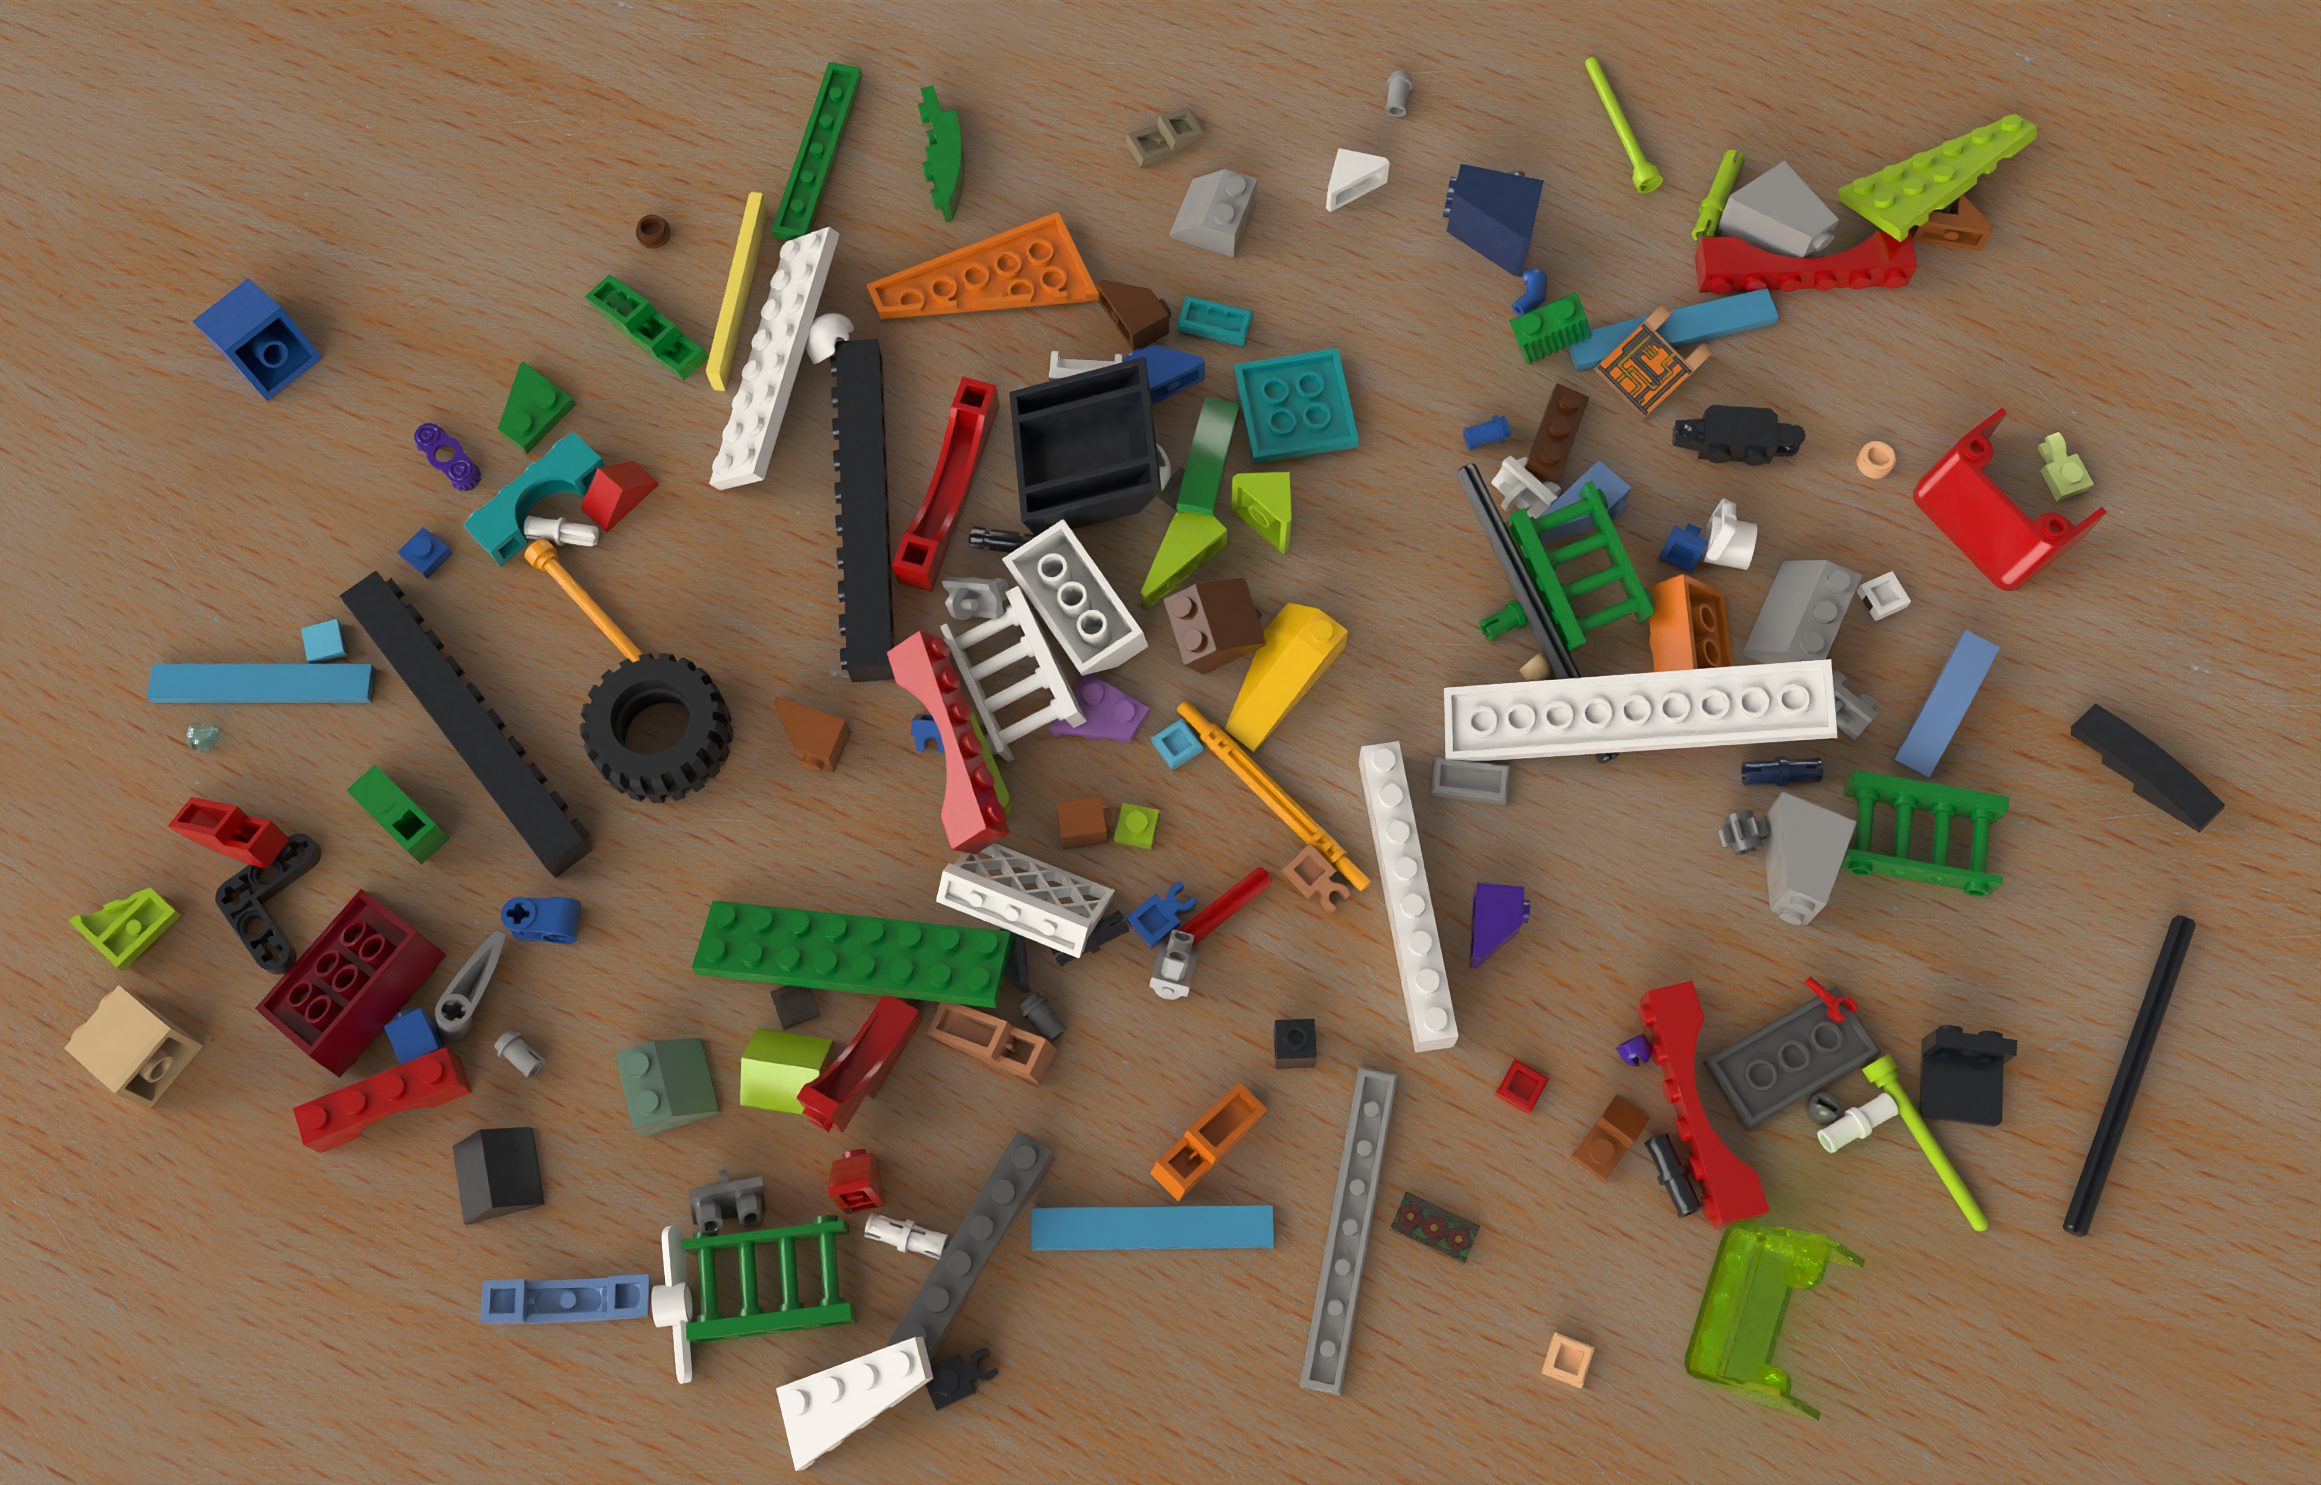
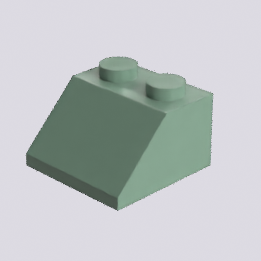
(667, 1084)

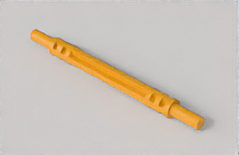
(1273, 795)

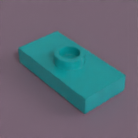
(1215, 321)

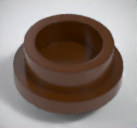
(653, 231)

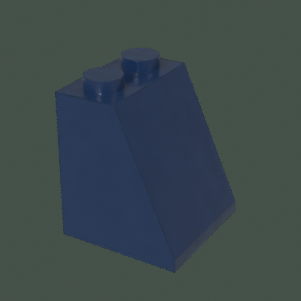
(1493, 214)

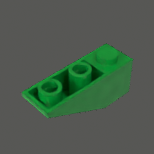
(398, 814)

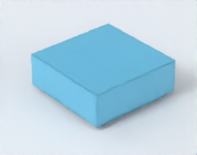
(324, 642)
(1177, 744)

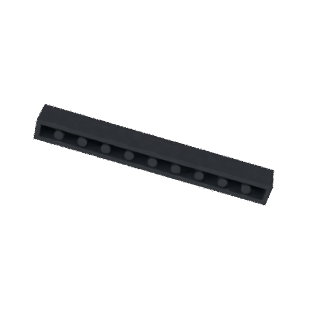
(864, 510)
(466, 724)

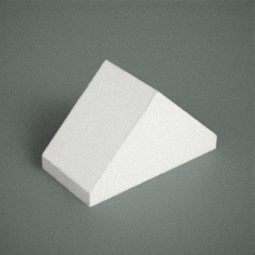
(1354, 176)

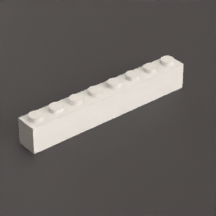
(1407, 898)

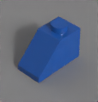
(1169, 370)

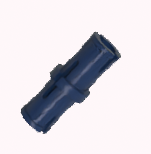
(1781, 771)

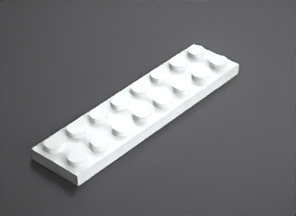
(774, 360)

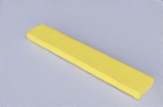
(737, 291)

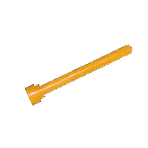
(544, 556)

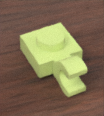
(2063, 474)

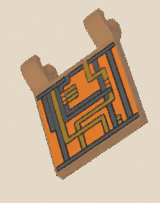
(1647, 367)

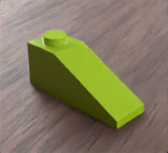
(1185, 548)

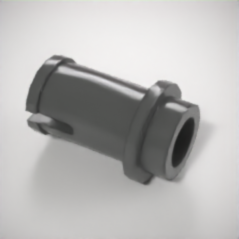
(1042, 1017)

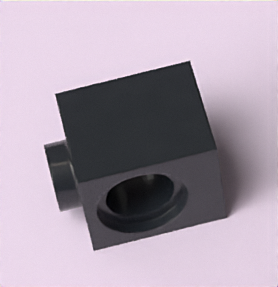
(1294, 1043)

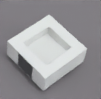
(1883, 596)

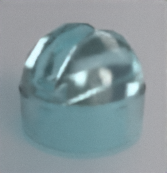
(201, 736)

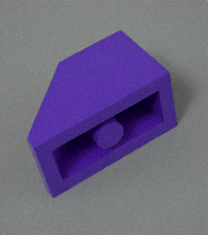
(1496, 919)

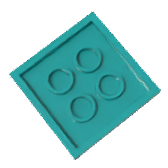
(1295, 406)

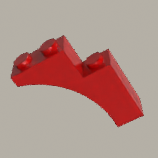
(861, 1067)

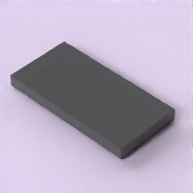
(1789, 1060)

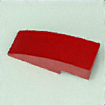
(230, 831)

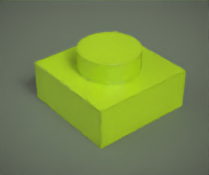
(1136, 826)

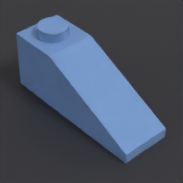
(1603, 478)

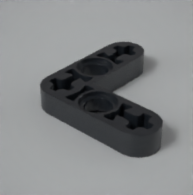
(253, 905)

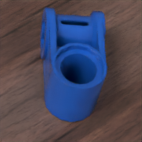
(548, 920)

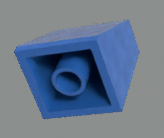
(257, 339)

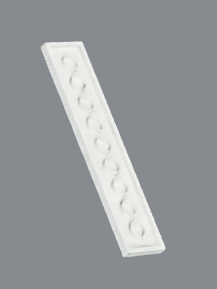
(1641, 712)

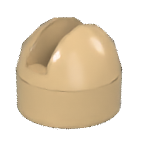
(1537, 668)

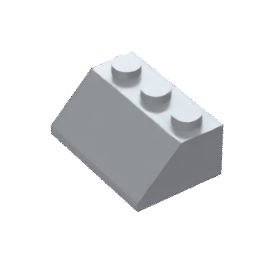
(1801, 612)

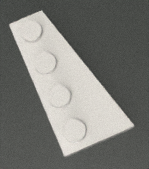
(847, 1397)

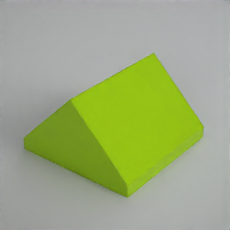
(1265, 505)
(778, 1067)

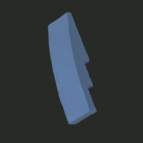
(1946, 703)

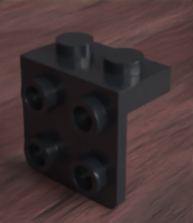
(1964, 1075)

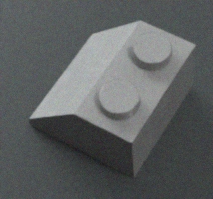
(1216, 211)

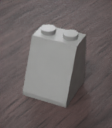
(1779, 215)
(1803, 856)

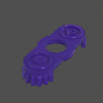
(459, 469)

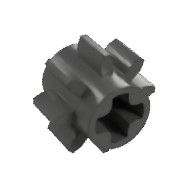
(1743, 832)

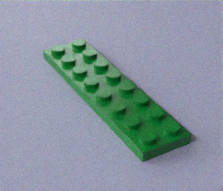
(853, 953)

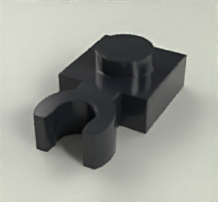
(953, 1379)

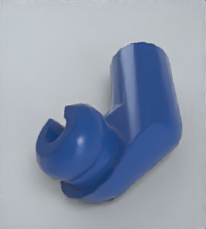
(1536, 291)

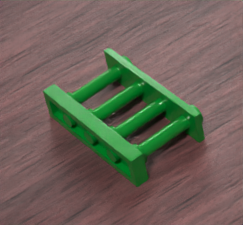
(1557, 595)
(1944, 804)
(791, 1314)

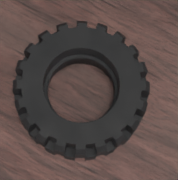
(635, 689)

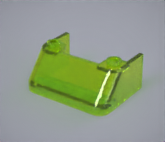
(1747, 1308)

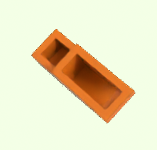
(1208, 1141)

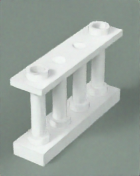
(1047, 675)

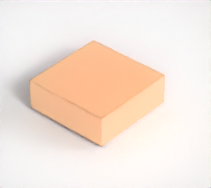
(1567, 1360)

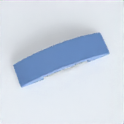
(565, 1300)

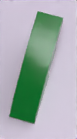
(646, 327)
(1208, 457)

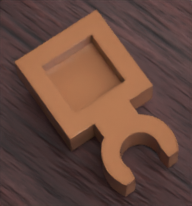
(1311, 873)

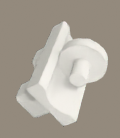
(1523, 489)

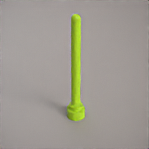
(1645, 175)
(1885, 1075)

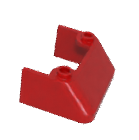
(1985, 521)

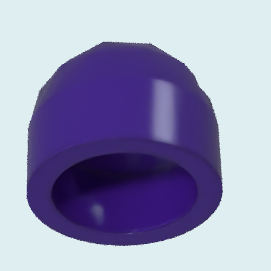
(1634, 1048)

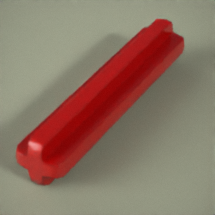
(1227, 904)

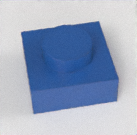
(425, 552)

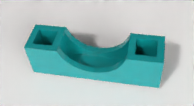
(500, 523)

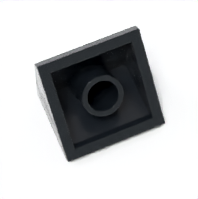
(497, 1173)

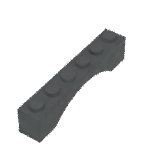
(974, 1242)

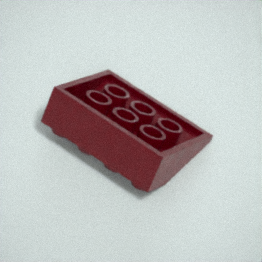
(350, 983)

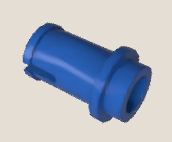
(1487, 432)

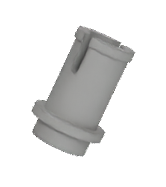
(1399, 87)
(521, 1055)

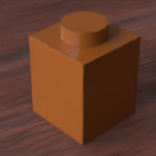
(1084, 822)

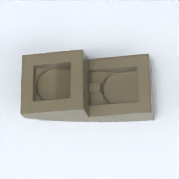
(1170, 135)

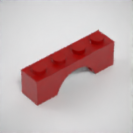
(346, 1112)

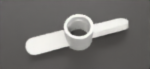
(673, 1301)

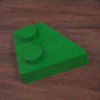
(532, 408)

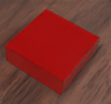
(1522, 1086)

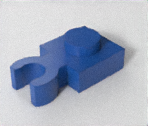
(1158, 918)

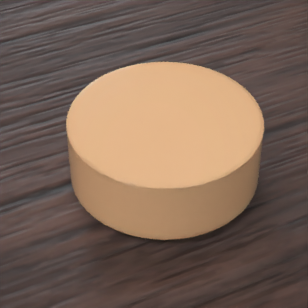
(1876, 459)

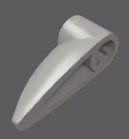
(467, 989)

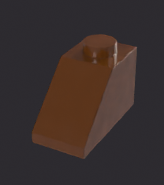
(1134, 312)

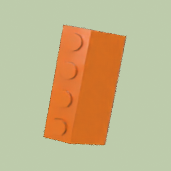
(1688, 626)

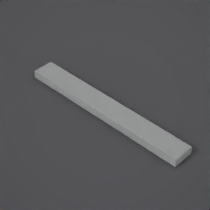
(1348, 1232)

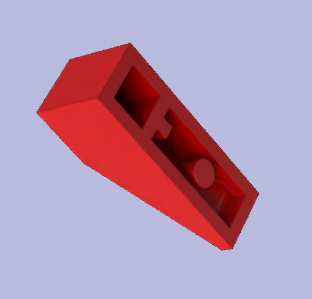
(856, 1182)

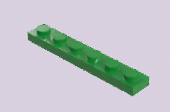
(817, 152)

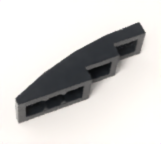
(2151, 769)

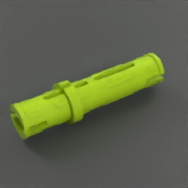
(1715, 203)

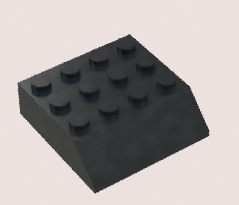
(1085, 447)

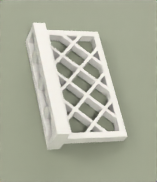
(1023, 909)

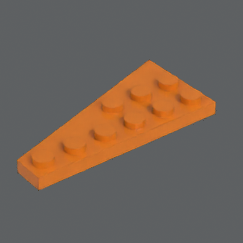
(1009, 270)

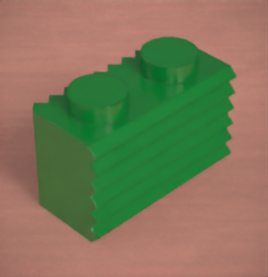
(1551, 328)

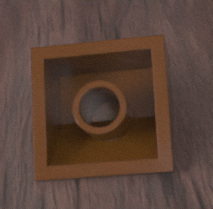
(1214, 623)

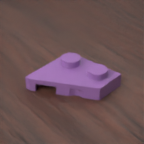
(1107, 713)

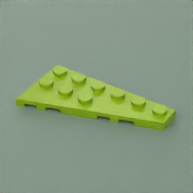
(1933, 179)

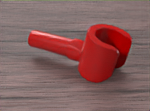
(1832, 1001)

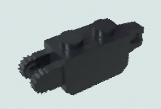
(1738, 435)

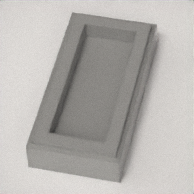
(1470, 781)

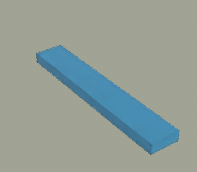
(1684, 326)
(261, 683)
(1152, 1228)

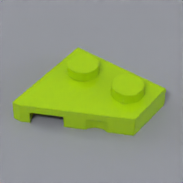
(127, 926)

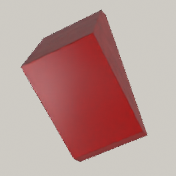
(616, 492)

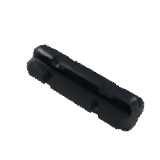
(997, 539)

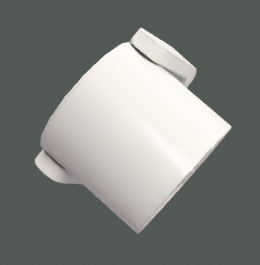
(1729, 540)

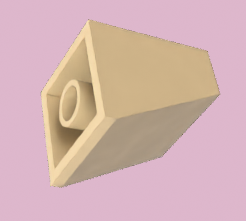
(132, 1047)

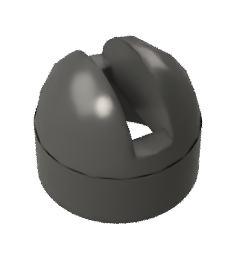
(1820, 1114)

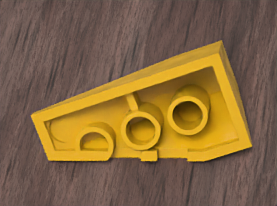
(1297, 652)

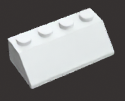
(1075, 600)

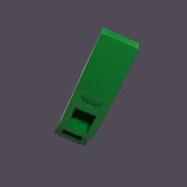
(943, 154)

